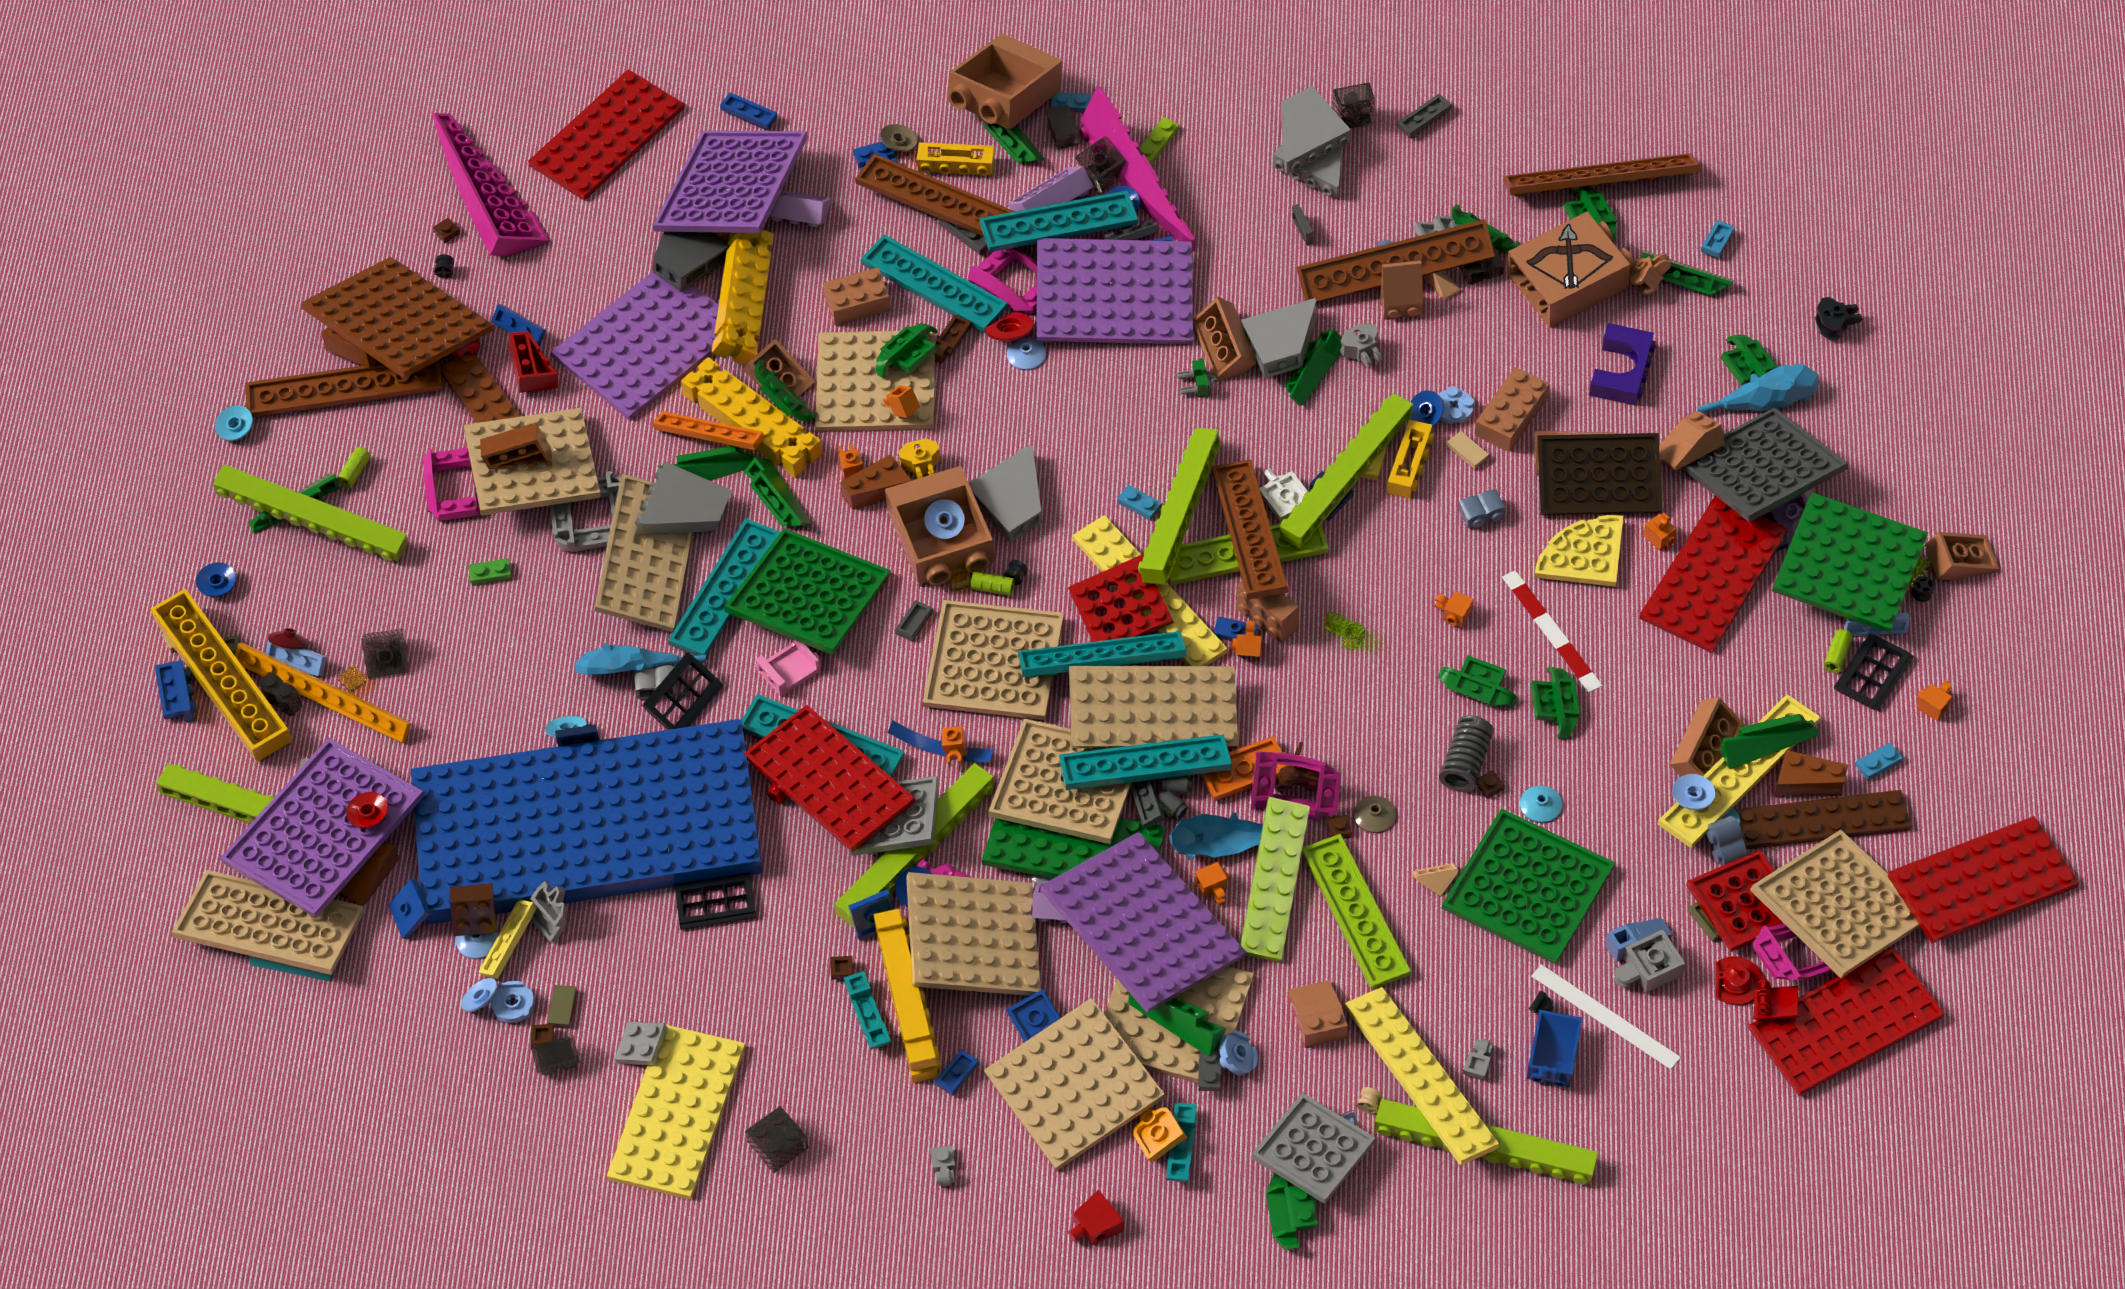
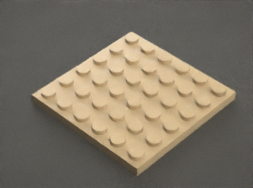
(852, 392)
(523, 487)
(978, 662)
(1035, 792)
(1837, 903)
(972, 934)
(1162, 1050)
(1074, 1084)

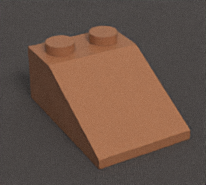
(1401, 290)
(784, 365)
(1691, 440)
(1960, 555)
(1318, 1013)

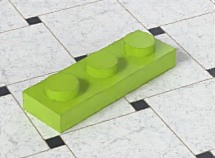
(1158, 139)

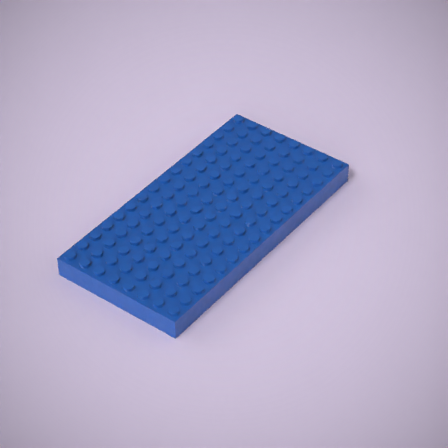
(588, 817)

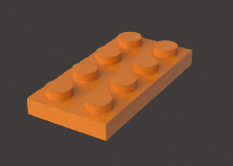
(1229, 782)

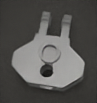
(1361, 345)

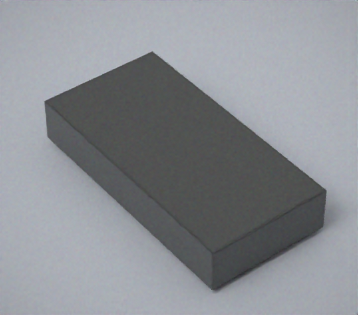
(1302, 224)
(914, 620)

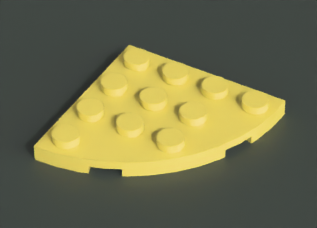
(1584, 552)

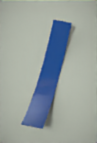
(935, 746)

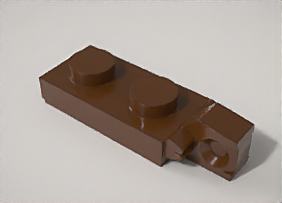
(951, 337)

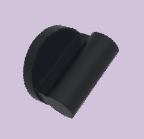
(1542, 1002)

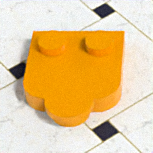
(1158, 1133)

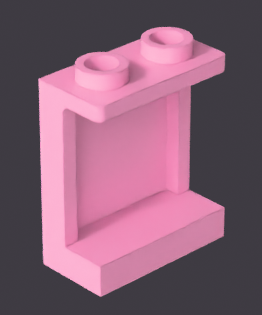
(789, 667)

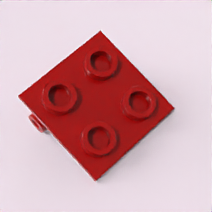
(1775, 1001)

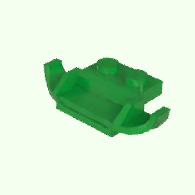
(1595, 205)
(1499, 240)
(906, 349)
(1747, 359)
(781, 395)
(1478, 681)
(1556, 701)
(1289, 1211)

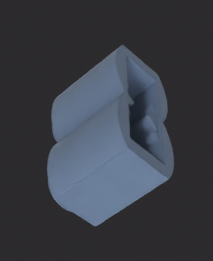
(1482, 509)
(1727, 840)

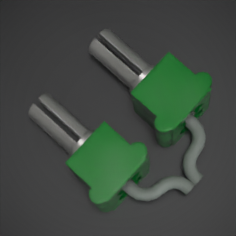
(1200, 377)

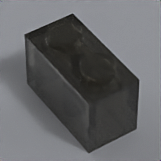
(1063, 127)
(555, 1054)

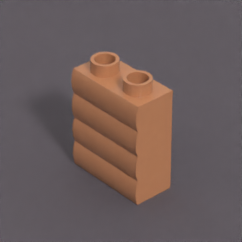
(1005, 81)
(928, 555)

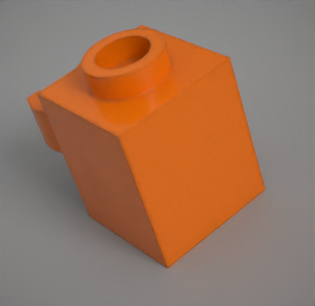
(902, 401)
(849, 461)
(1660, 531)
(1455, 609)
(1248, 644)
(1935, 700)
(954, 744)
(1212, 881)

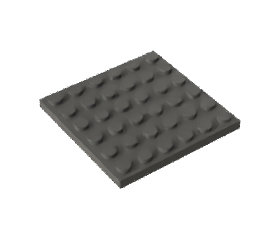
(1765, 465)

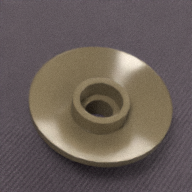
(898, 138)
(1374, 821)

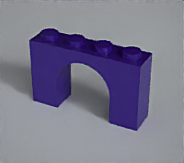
(1624, 386)

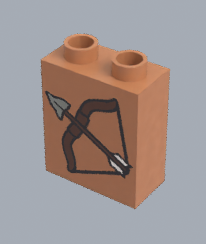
(1570, 268)

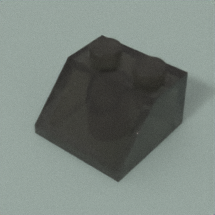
(1101, 163)
(385, 653)

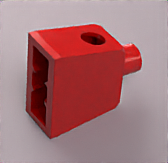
(1096, 1220)

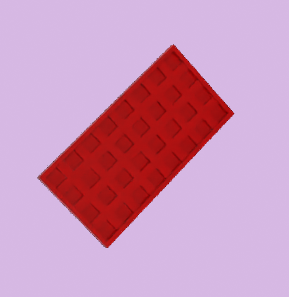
(606, 134)
(1713, 575)
(829, 778)
(1983, 879)
(1847, 1021)

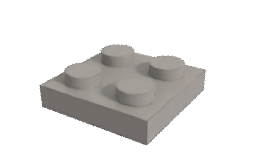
(641, 1043)

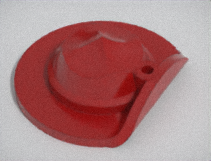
(1011, 327)
(1736, 980)

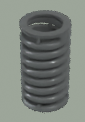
(1466, 753)

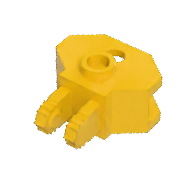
(919, 460)

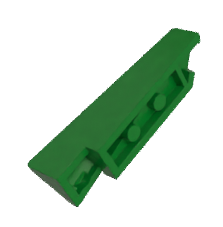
(1014, 142)
(1693, 277)
(1317, 362)
(715, 462)
(315, 490)
(775, 493)
(1766, 738)
(1186, 1022)

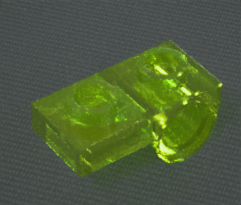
(1345, 628)

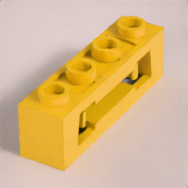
(955, 159)
(1421, 437)

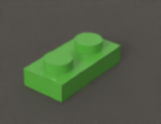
(490, 571)

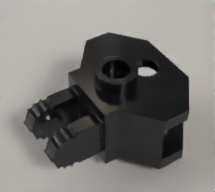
(1835, 317)

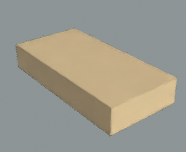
(1467, 450)

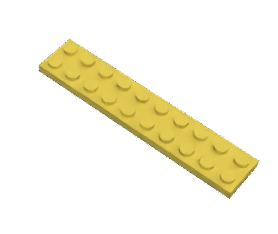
(1109, 548)
(1730, 784)
(1421, 1076)

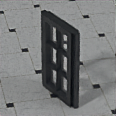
(1890, 681)
(668, 682)
(711, 884)

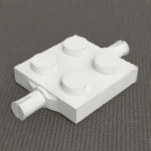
(1282, 493)

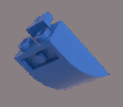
(1554, 1048)

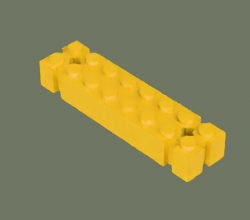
(742, 296)
(740, 406)
(907, 1000)

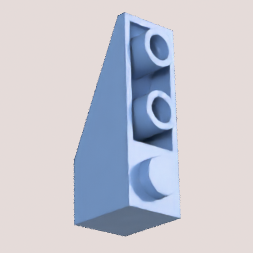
(1631, 933)

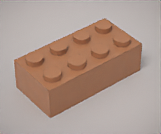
(1512, 409)

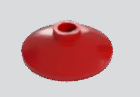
(366, 803)

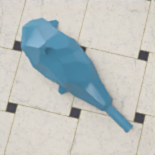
(1772, 390)
(624, 658)
(1214, 836)

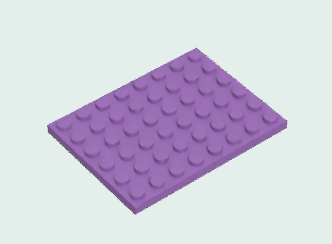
(730, 181)
(1114, 291)
(642, 344)
(303, 837)
(1143, 921)

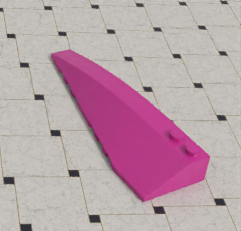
(1103, 120)
(491, 203)

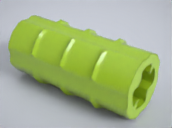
(354, 467)
(992, 583)
(1838, 651)

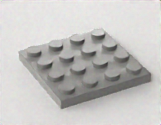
(913, 826)
(1313, 1148)

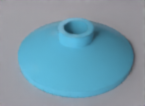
(231, 417)
(564, 722)
(1541, 811)

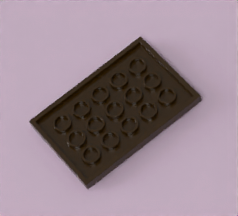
(1599, 474)

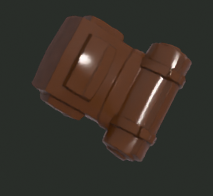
(1296, 775)

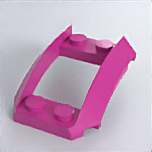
(985, 275)
(450, 508)
(1265, 776)
(1776, 960)

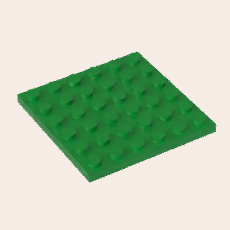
(1850, 562)
(807, 591)
(1528, 886)

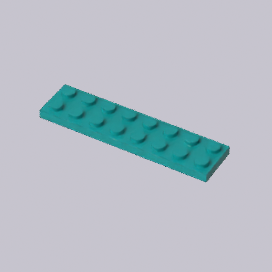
(1058, 221)
(934, 283)
(707, 613)
(1102, 653)
(766, 715)
(1145, 762)

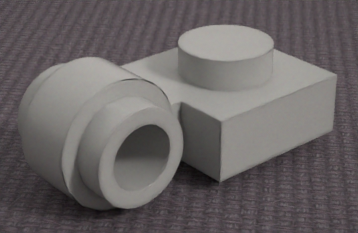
(1478, 1063)
(943, 1165)

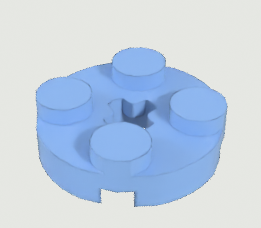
(1462, 400)
(512, 1013)
(1234, 1043)

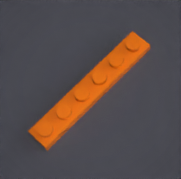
(708, 430)

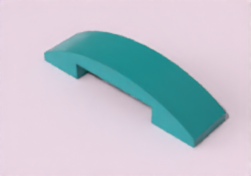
(866, 1010)
(1181, 1155)

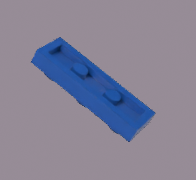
(748, 111)
(514, 322)
(168, 690)
(185, 690)

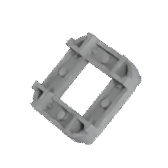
(589, 538)

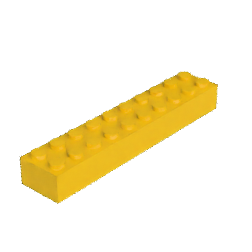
(221, 675)

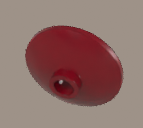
(288, 639)

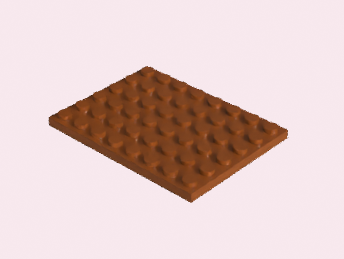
(397, 317)

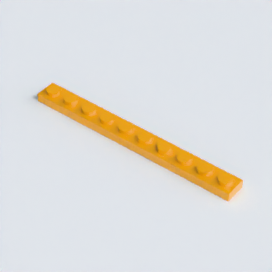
(325, 693)

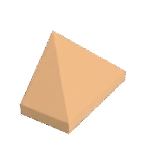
(1442, 284)
(1436, 877)

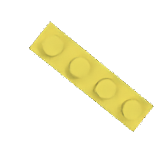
(507, 939)

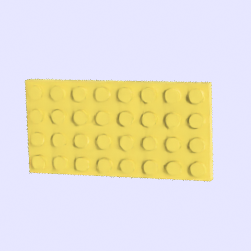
(676, 1113)

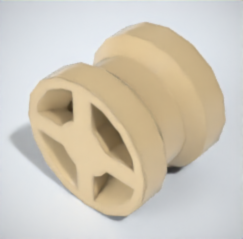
(1369, 1100)

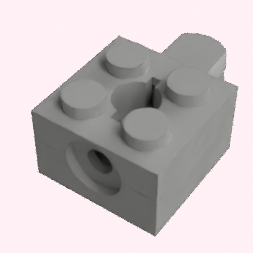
(1642, 961)

